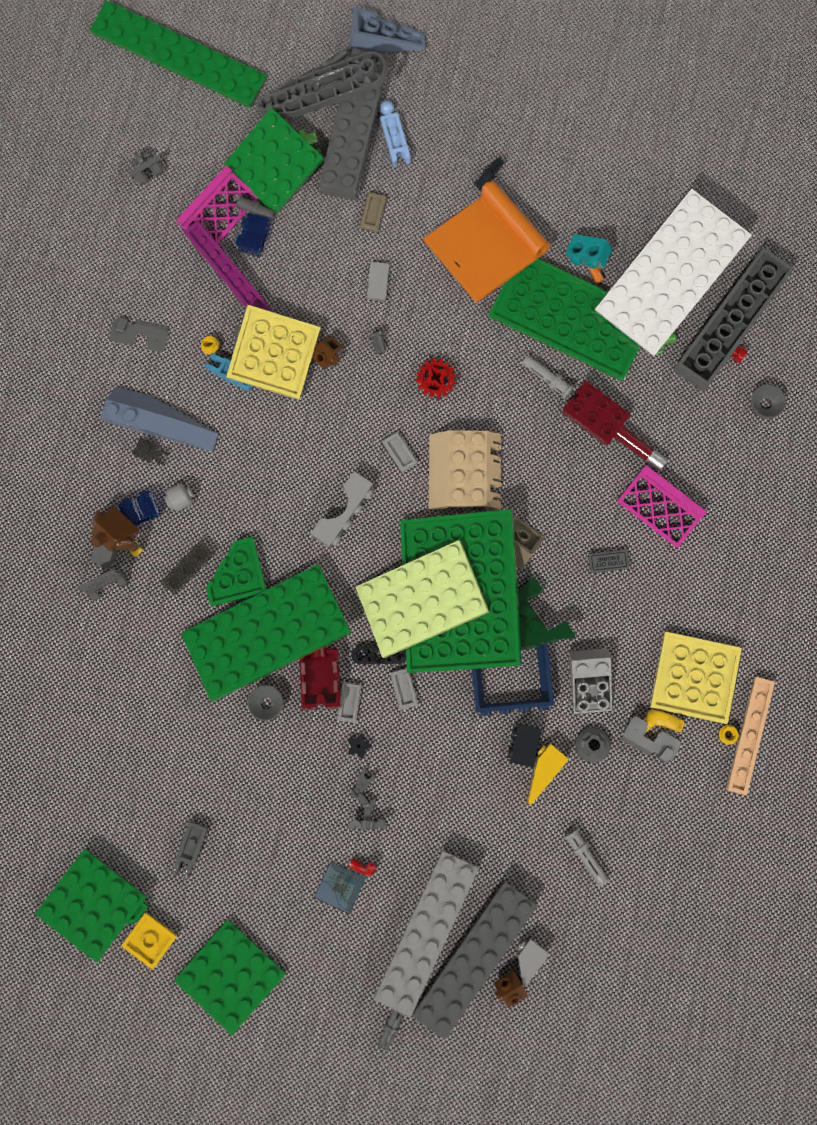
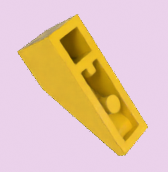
(546, 767)

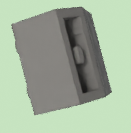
(590, 680)

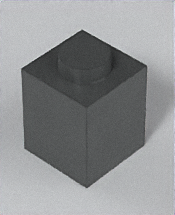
(103, 557)

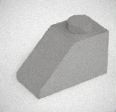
(530, 959)

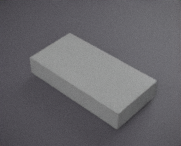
(378, 281)
(399, 452)
(404, 689)
(349, 702)

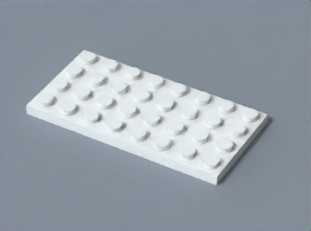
(673, 272)

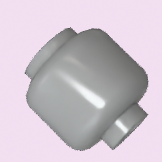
(179, 497)

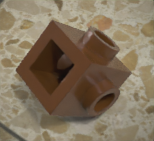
(327, 352)
(510, 989)

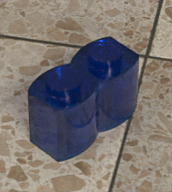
(253, 234)
(140, 508)

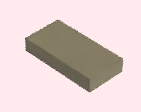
(373, 212)

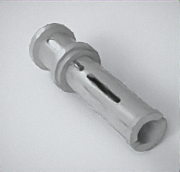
(555, 382)
(581, 847)

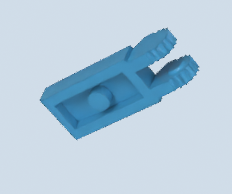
(222, 371)

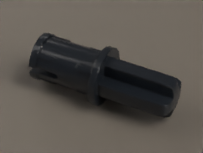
(489, 173)

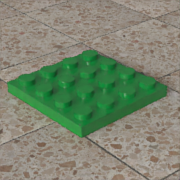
(274, 161)
(90, 905)
(230, 977)

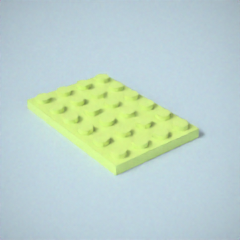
(422, 599)

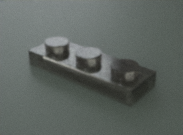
(187, 568)

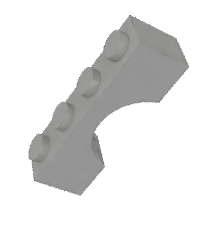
(329, 530)

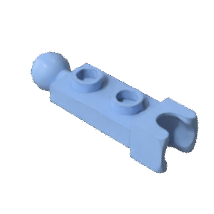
(393, 133)

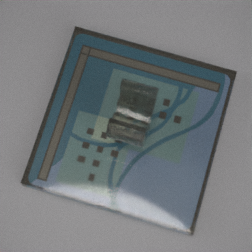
(339, 887)

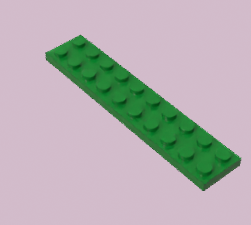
(178, 54)

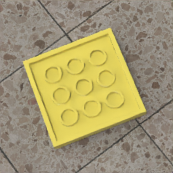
(273, 352)
(695, 678)

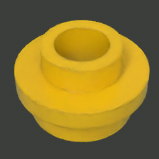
(209, 345)
(734, 734)

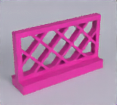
(207, 196)
(668, 491)

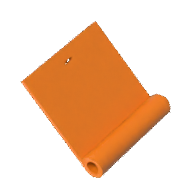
(488, 242)

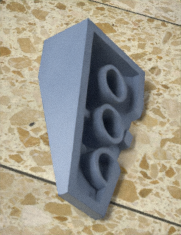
(381, 35)

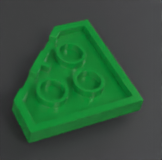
(237, 575)

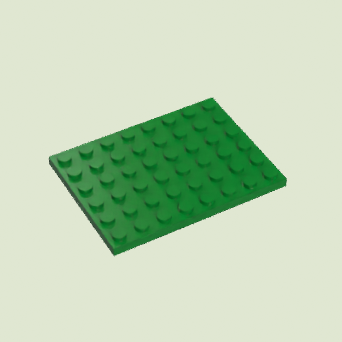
(490, 548)

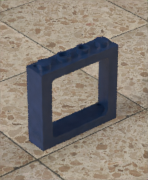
(523, 706)

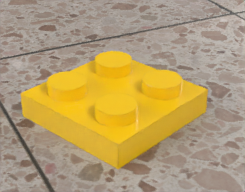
(149, 940)

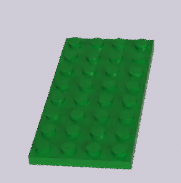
(562, 315)
(265, 633)

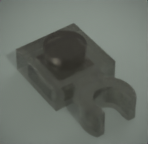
(148, 451)

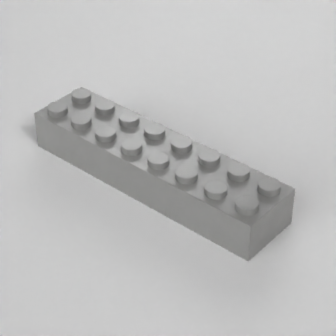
(426, 933)

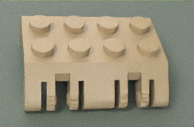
(464, 470)

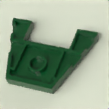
(532, 630)

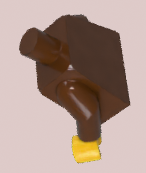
(114, 532)

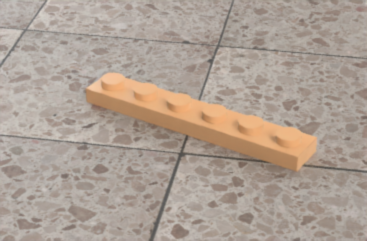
(750, 736)

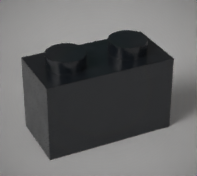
(524, 745)

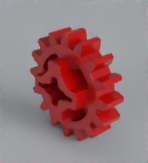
(441, 374)

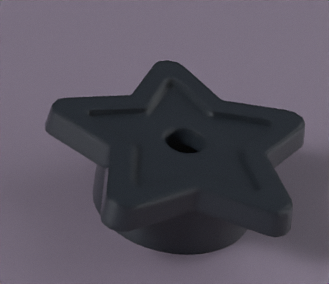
(363, 746)

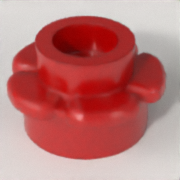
(739, 354)

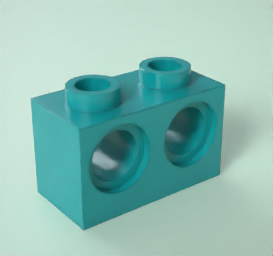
(588, 251)

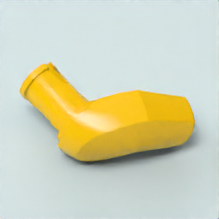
(663, 719)

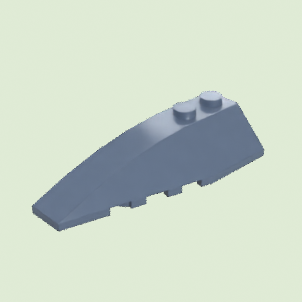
(155, 418)

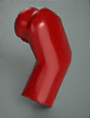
(361, 868)

